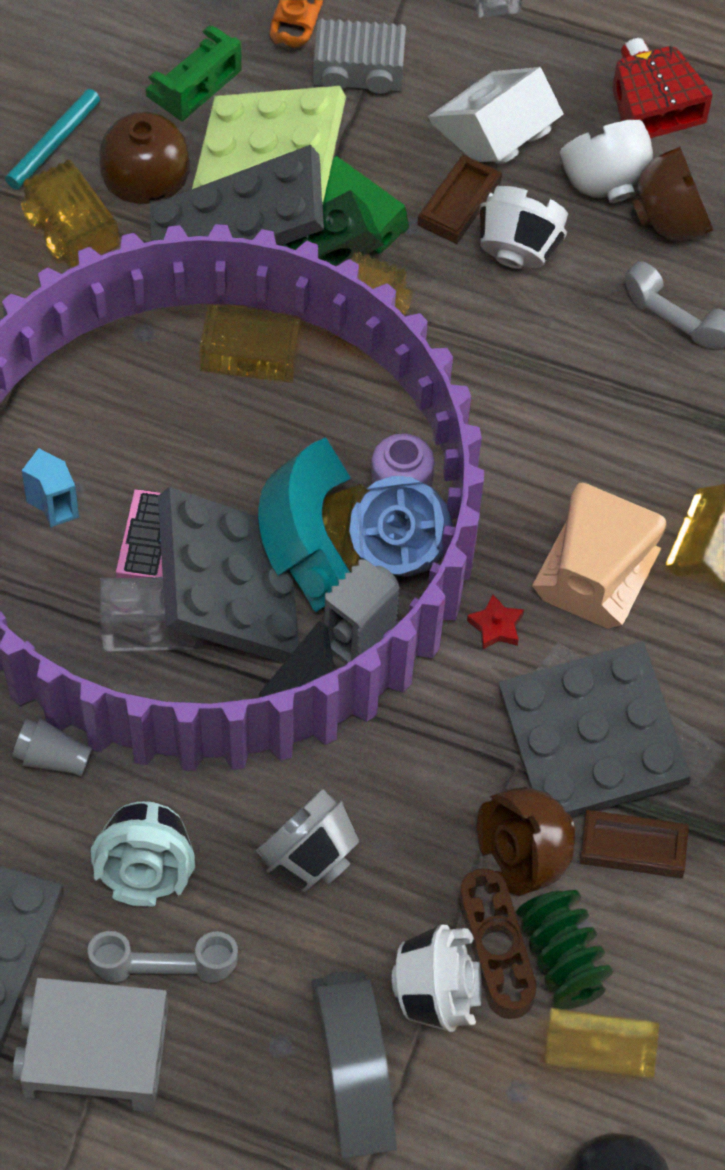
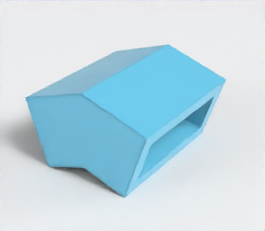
(50, 488)

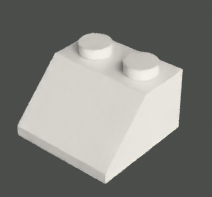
(499, 114)

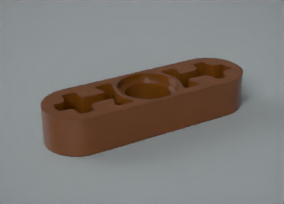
(493, 981)

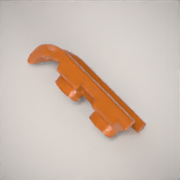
(297, 13)

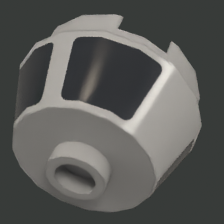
(311, 844)

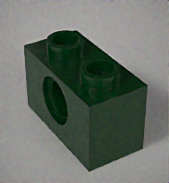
(346, 230)

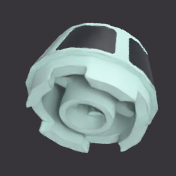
(143, 854)

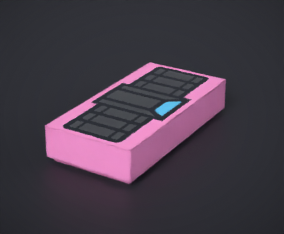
(141, 542)

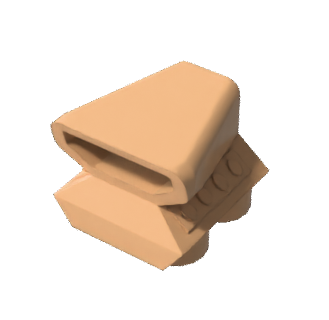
(600, 556)

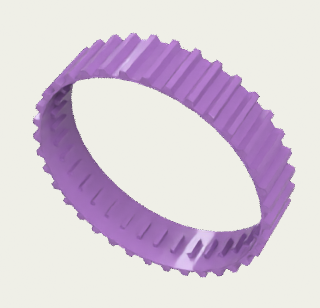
(282, 281)

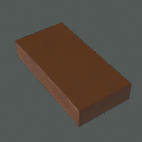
(459, 199)
(634, 844)

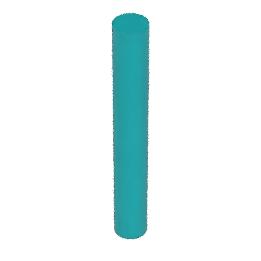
(52, 139)

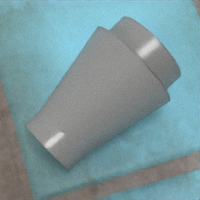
(49, 748)

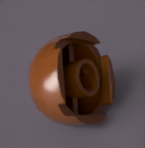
(144, 158)
(671, 199)
(527, 837)

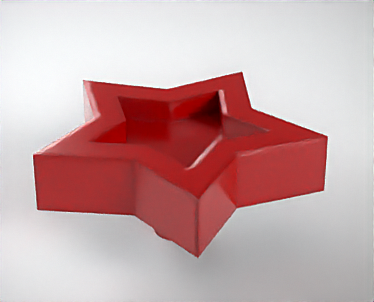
(496, 623)

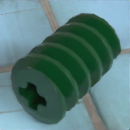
(564, 948)

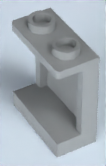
(93, 1041)

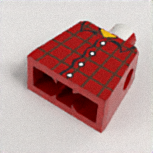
(659, 89)

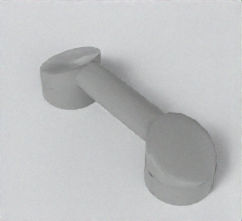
(645, 282)
(112, 958)

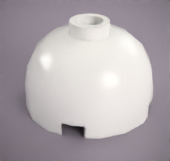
(609, 162)

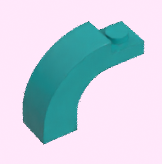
(294, 523)

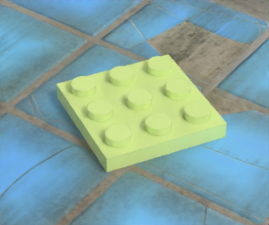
(269, 124)

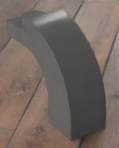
(355, 1063)

